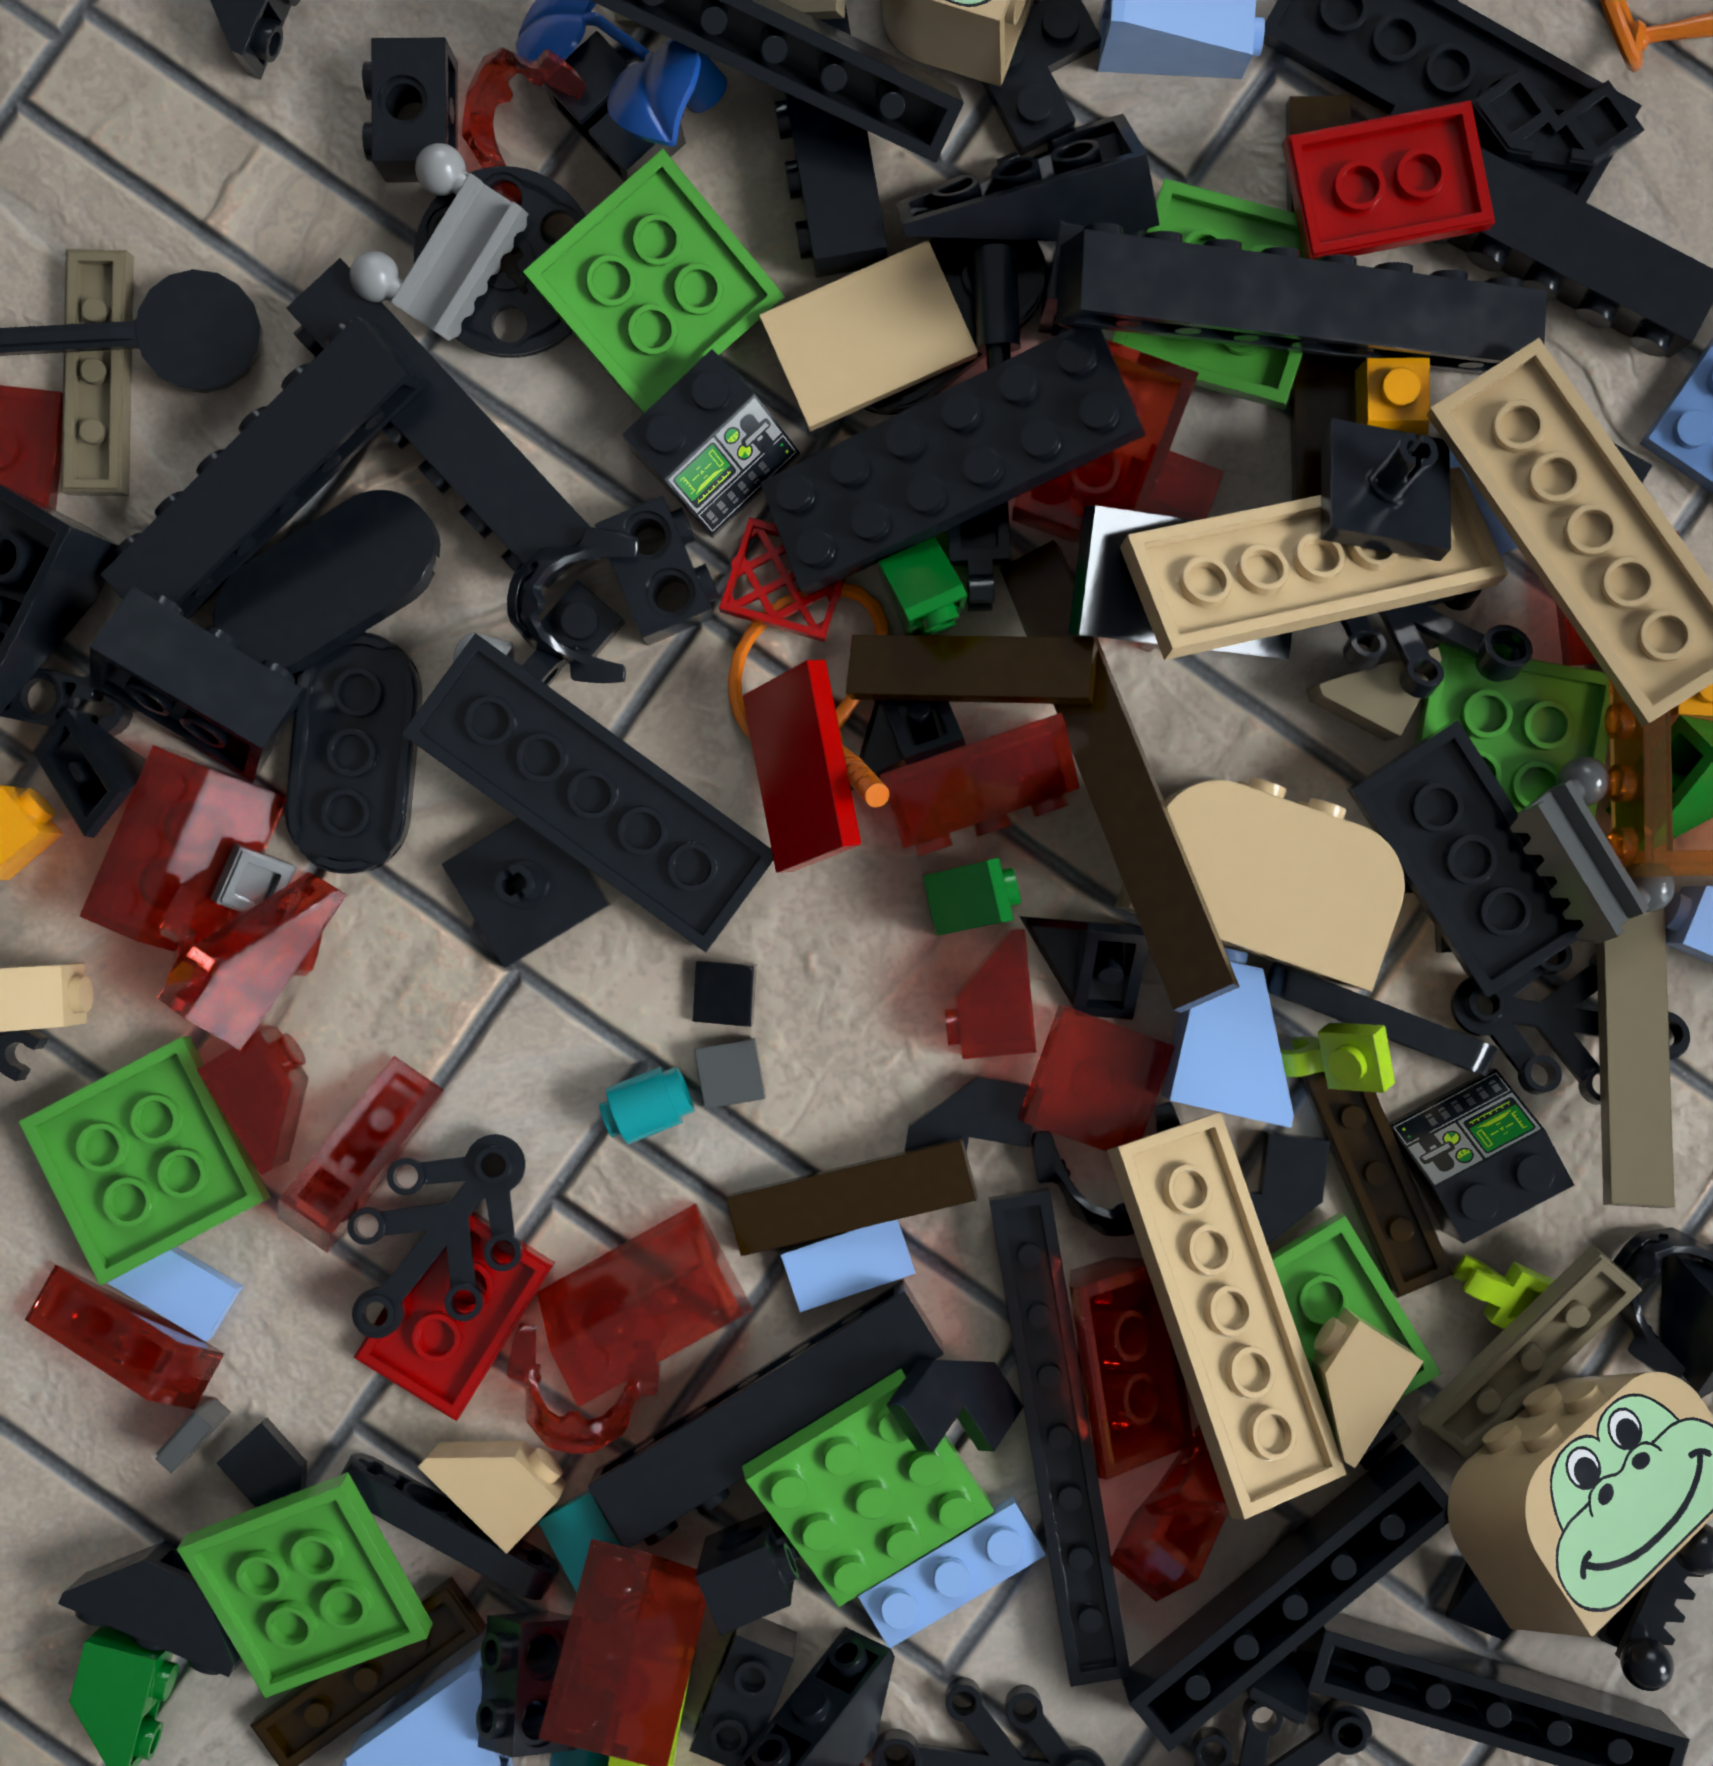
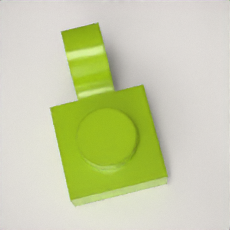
(1349, 1054)
(1505, 1294)

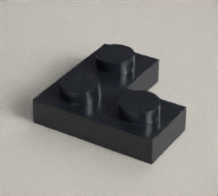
(1029, 96)

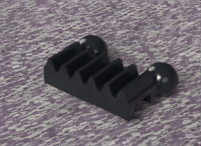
(1640, 1623)

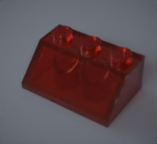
(1127, 474)
(982, 785)
(178, 835)
(640, 1305)
(1127, 1367)
(626, 1656)

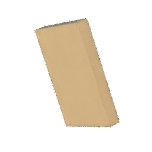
(869, 335)

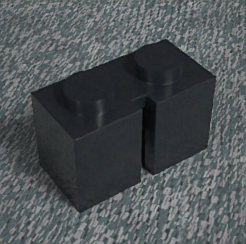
(599, 67)

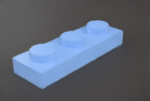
(953, 1573)

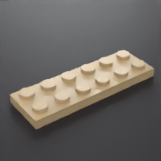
(1585, 527)
(1273, 574)
(1226, 1315)

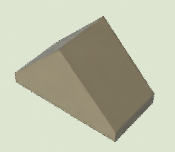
(1371, 698)

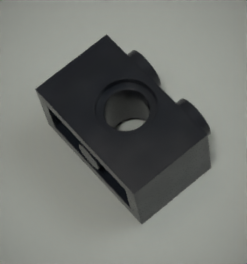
(402, 74)
(747, 1571)

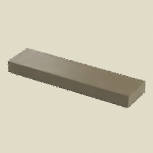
(97, 382)
(1529, 1351)

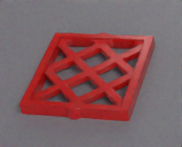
(775, 619)

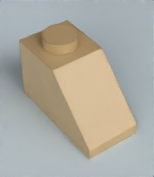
(44, 996)
(1359, 1380)
(497, 1484)

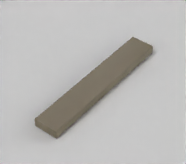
(1635, 1065)

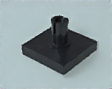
(1385, 490)
(523, 890)

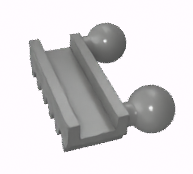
(458, 254)

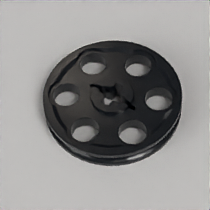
(540, 200)

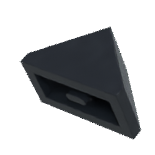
(88, 769)

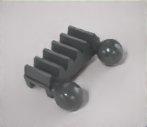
(1583, 858)

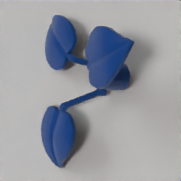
(648, 94)

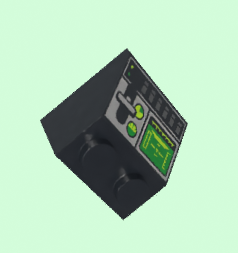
(711, 443)
(1479, 1156)

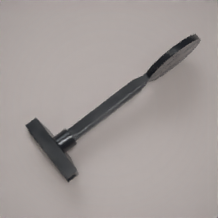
(189, 328)

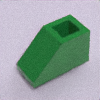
(923, 588)
(971, 896)
(120, 1695)

